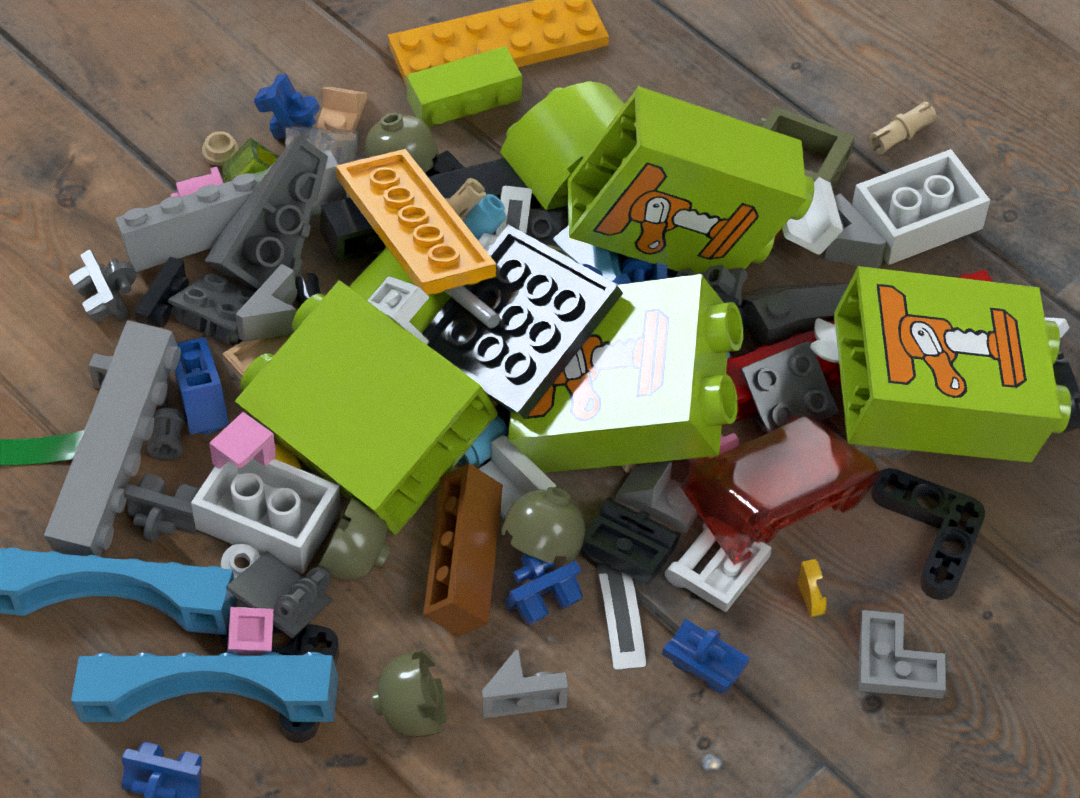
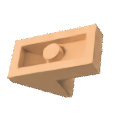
(341, 108)

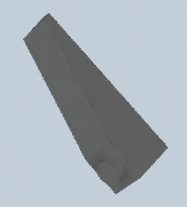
(272, 219)
(789, 309)

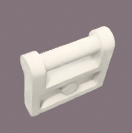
(720, 580)

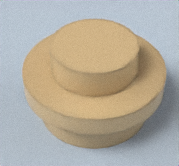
(219, 148)

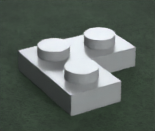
(889, 668)

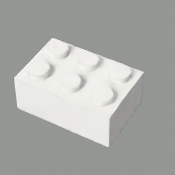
(922, 205)
(269, 509)

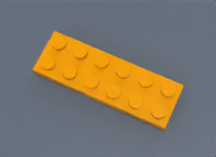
(529, 30)
(415, 222)

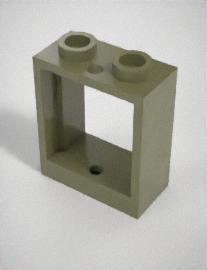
(817, 137)

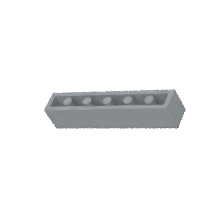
(196, 220)
(113, 441)

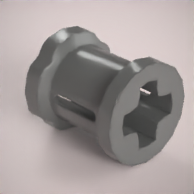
(172, 439)

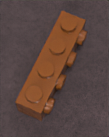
(463, 550)

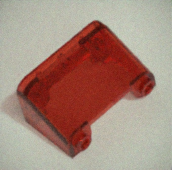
(777, 483)

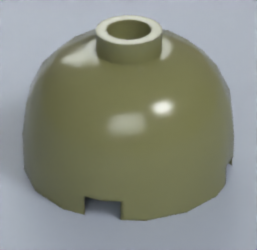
(402, 132)
(546, 525)
(356, 543)
(411, 696)

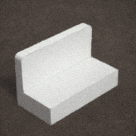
(821, 222)
(400, 302)
(513, 471)

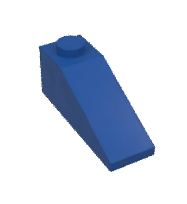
(200, 388)

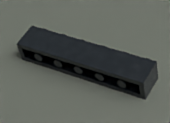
(352, 236)

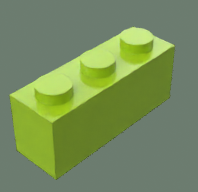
(464, 87)

